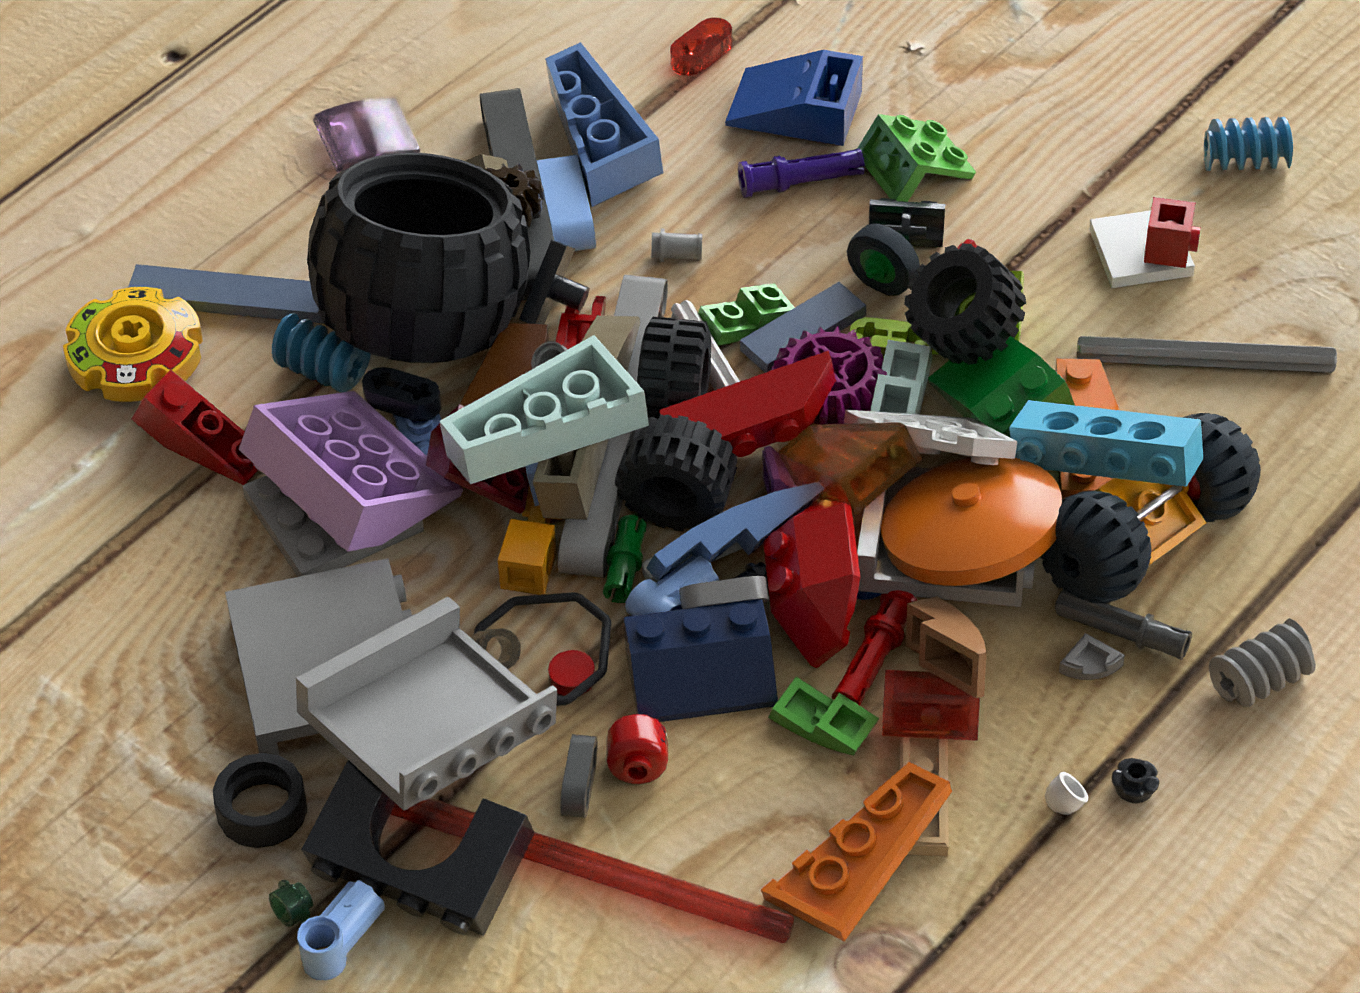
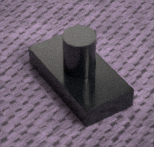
(553, 286)

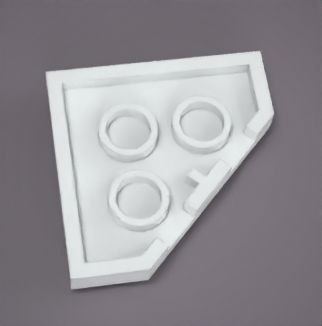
(946, 434)

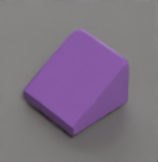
(774, 471)

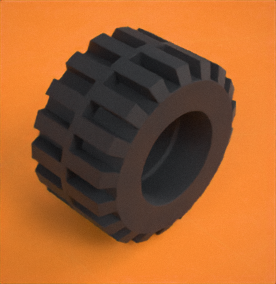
(945, 285)
(673, 362)
(676, 472)

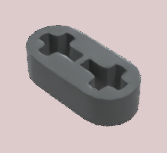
(579, 776)

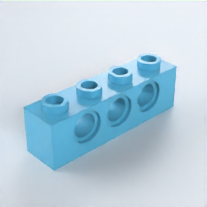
(1108, 442)

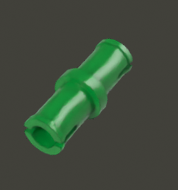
(624, 558)

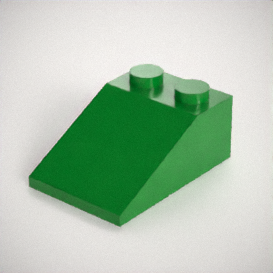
(1001, 386)

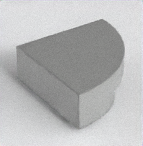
(1091, 660)

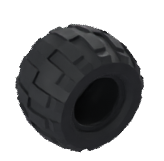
(418, 257)

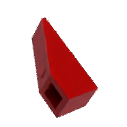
(193, 428)

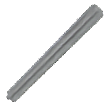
(1207, 354)

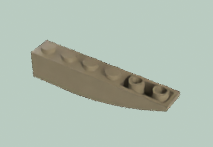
(569, 480)

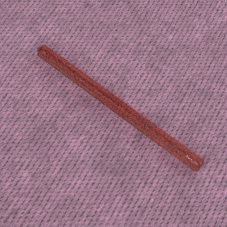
(619, 874)

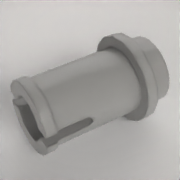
(676, 245)

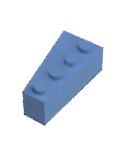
(601, 126)

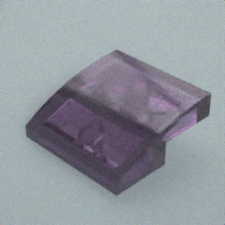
(364, 131)

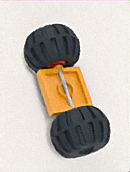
(1128, 524)

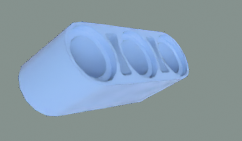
(567, 202)

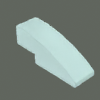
(905, 380)

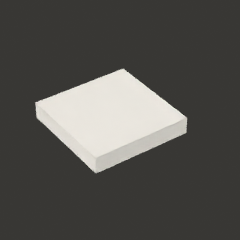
(1122, 250)

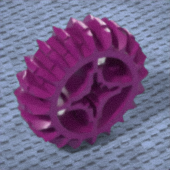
(854, 365)

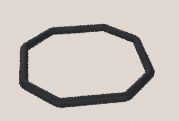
(558, 598)

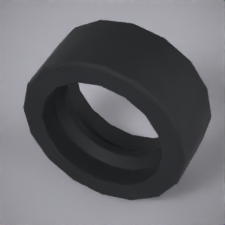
(265, 829)

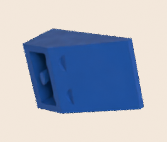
(800, 96)

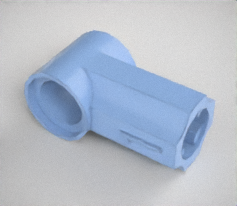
(664, 595)
(339, 929)

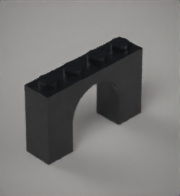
(458, 891)

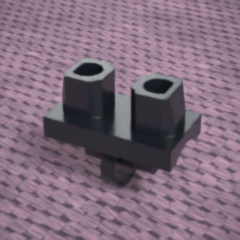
(916, 221)

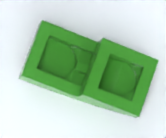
(830, 723)

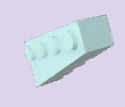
(545, 413)

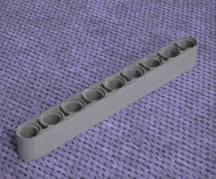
(587, 542)

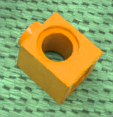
(527, 556)

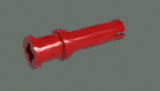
(882, 633)

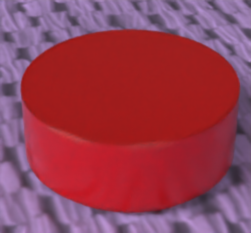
(569, 670)

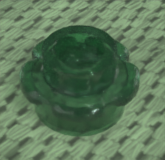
(291, 903)

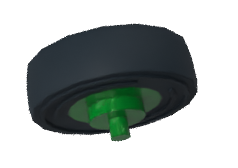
(883, 259)

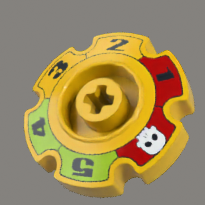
(132, 342)

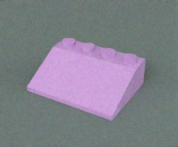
(345, 467)

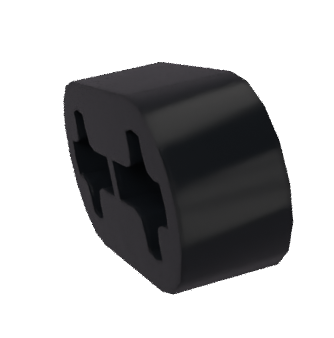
(402, 393)

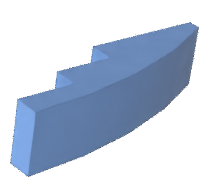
(745, 524)

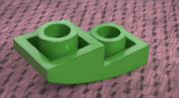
(751, 310)

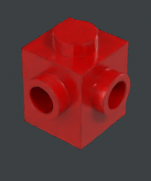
(1171, 232)

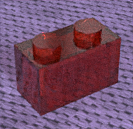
(927, 707)

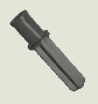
(1125, 624)

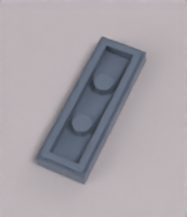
(827, 309)

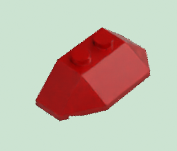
(764, 407)
(814, 578)

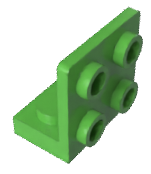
(905, 149)

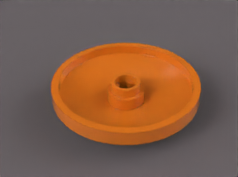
(971, 521)

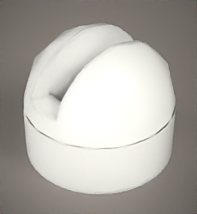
(1065, 794)

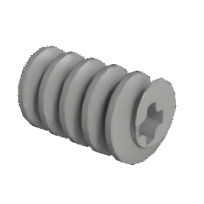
(1263, 664)

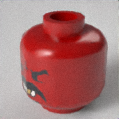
(635, 745)

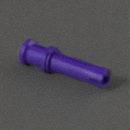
(782, 173)

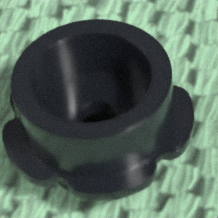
(1135, 789)

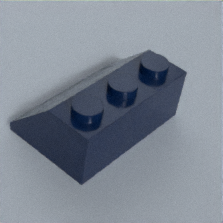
(701, 661)

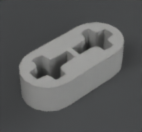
(724, 592)

